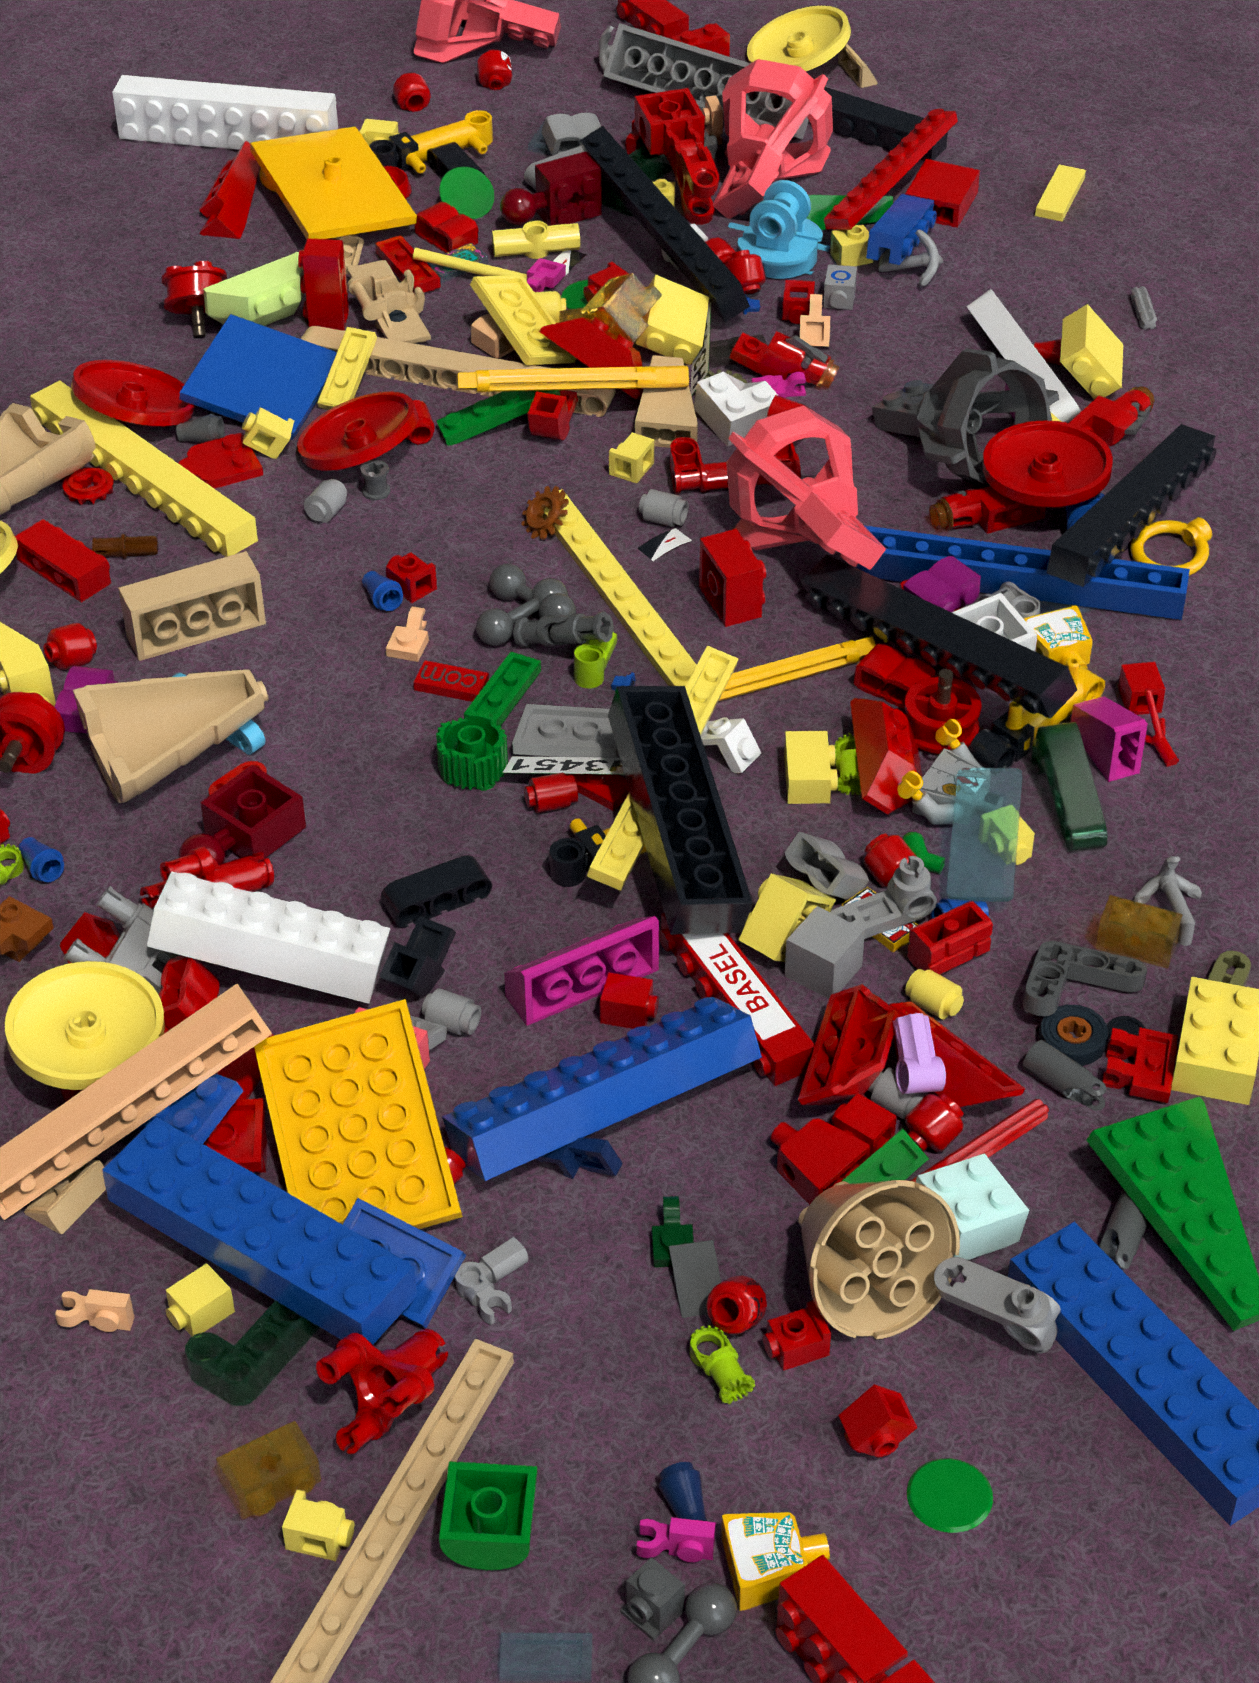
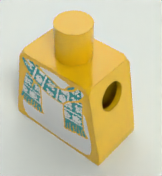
(1062, 635)
(764, 1552)

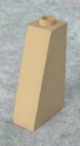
(666, 411)

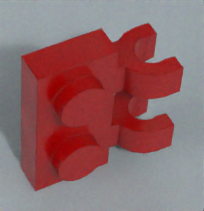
(1152, 1065)

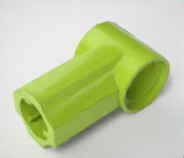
(591, 661)

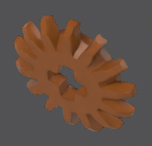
(534, 512)

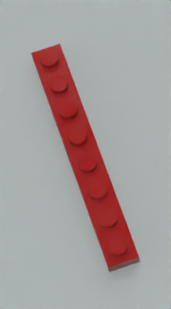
(890, 169)

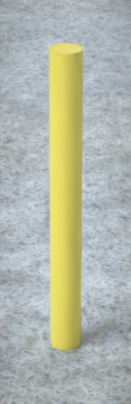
(462, 264)

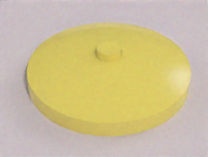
(802, 37)
(81, 1022)

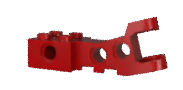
(675, 127)

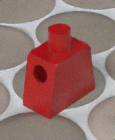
(816, 1156)

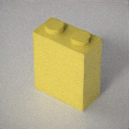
(675, 321)
(1091, 352)

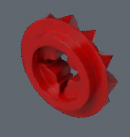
(77, 485)

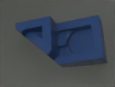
(585, 1153)

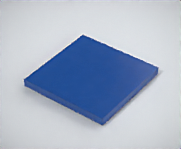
(259, 368)

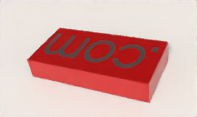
(450, 681)

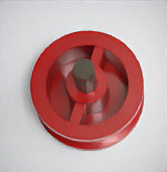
(186, 291)
(935, 702)
(28, 732)

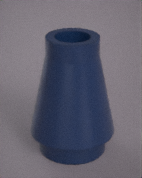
(683, 1491)

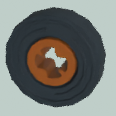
(1085, 1024)

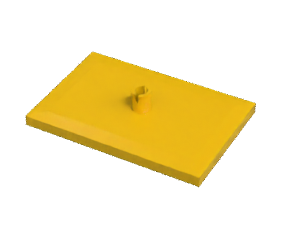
(332, 183)
(358, 1117)

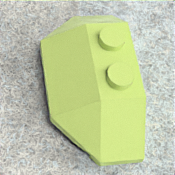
(258, 294)

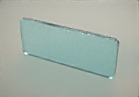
(985, 834)

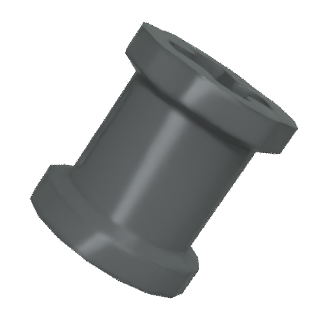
(375, 479)

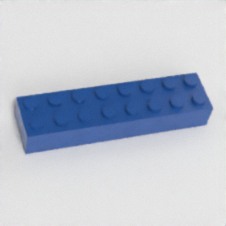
(601, 1087)
(260, 1233)
(1149, 1369)

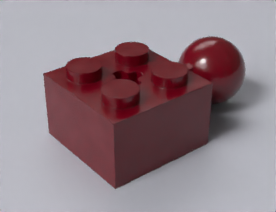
(565, 193)
(248, 817)

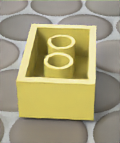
(1218, 1041)

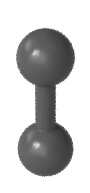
(509, 583)
(497, 626)
(709, 1612)

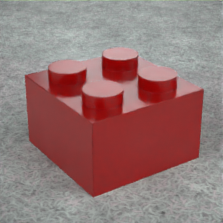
(731, 577)

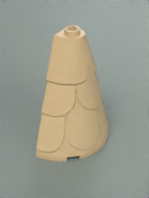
(38, 458)
(159, 724)

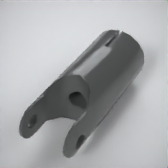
(1064, 1075)
(1124, 1231)

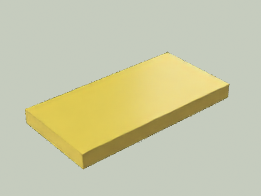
(520, 318)

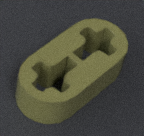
(1229, 959)

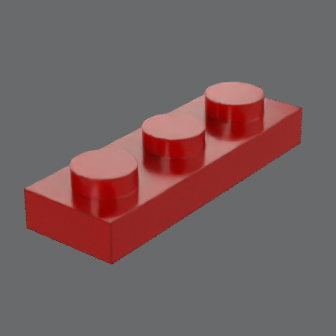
(400, 258)

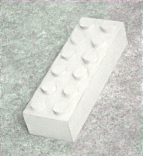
(268, 936)

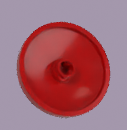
(131, 392)
(357, 431)
(1047, 463)

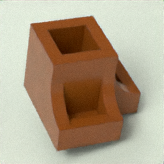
(21, 928)

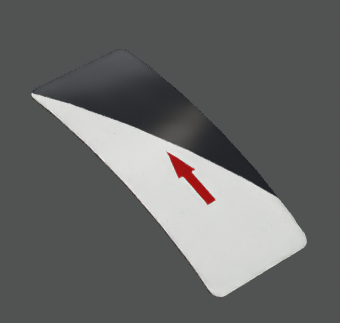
(569, 258)
(663, 543)

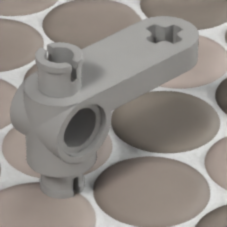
(904, 901)
(1021, 1309)

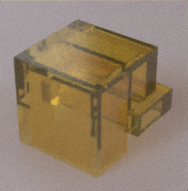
(622, 305)

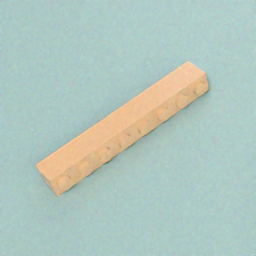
(127, 1097)

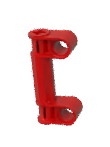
(691, 473)

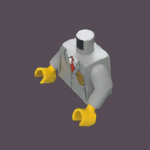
(936, 791)

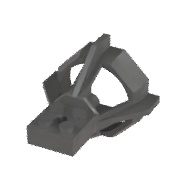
(952, 409)

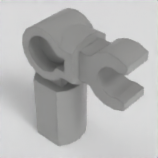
(476, 1279)

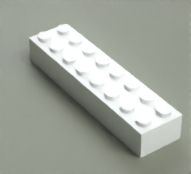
(216, 112)

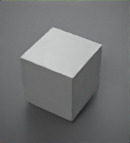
(824, 952)

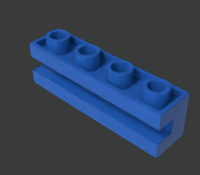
(898, 228)

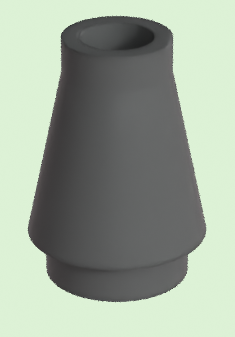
(201, 429)

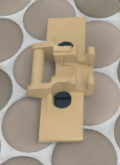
(388, 301)

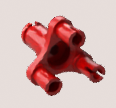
(241, 873)
(383, 1381)

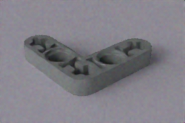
(1111, 972)

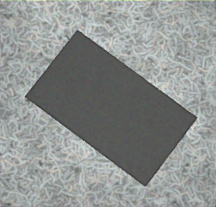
(695, 1275)

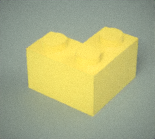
(779, 912)

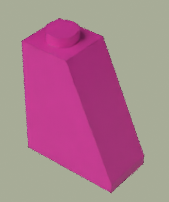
(1111, 736)

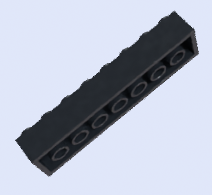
(679, 811)

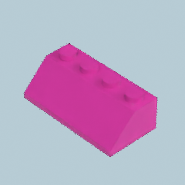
(581, 969)

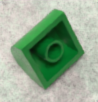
(488, 1514)

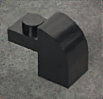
(420, 961)

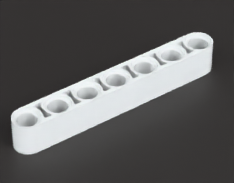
(1016, 346)

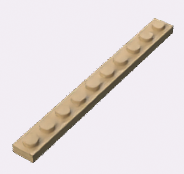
(395, 1517)

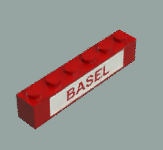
(728, 975)

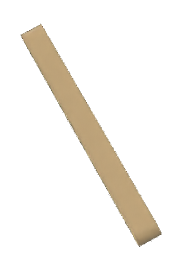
(439, 366)

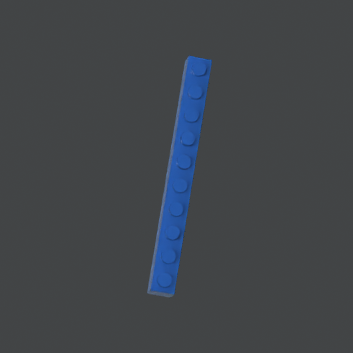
(1119, 586)

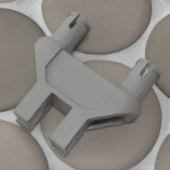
(131, 946)

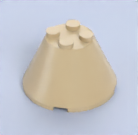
(876, 1254)

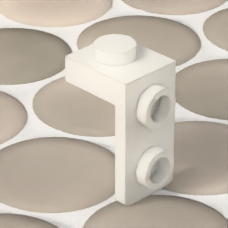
(733, 741)

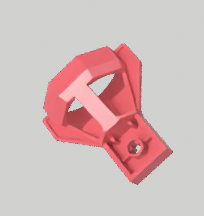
(485, 23)
(763, 152)
(823, 506)

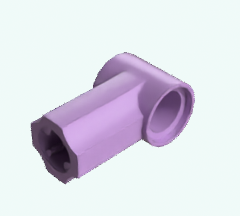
(917, 1066)

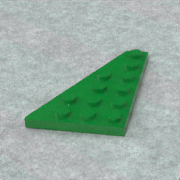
(1182, 1188)

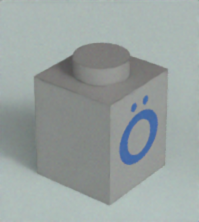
(840, 287)

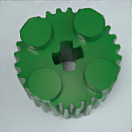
(472, 751)

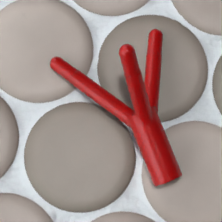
(1159, 739)

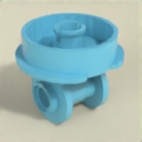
(782, 232)

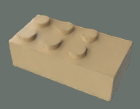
(192, 605)

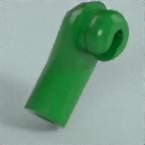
(931, 861)

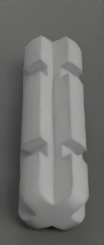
(1143, 308)

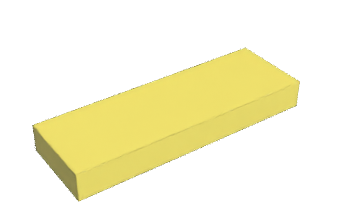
(1060, 193)
(347, 367)

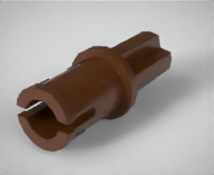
(125, 546)

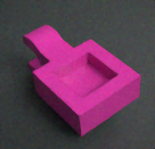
(545, 274)
(786, 387)
(682, 1537)

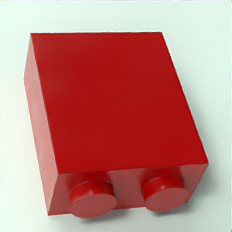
(949, 186)

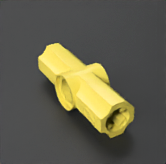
(535, 239)

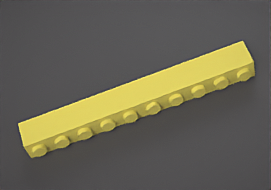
(152, 474)

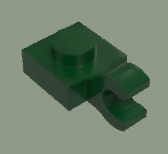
(669, 1233)

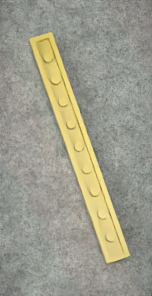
(623, 597)
(625, 838)

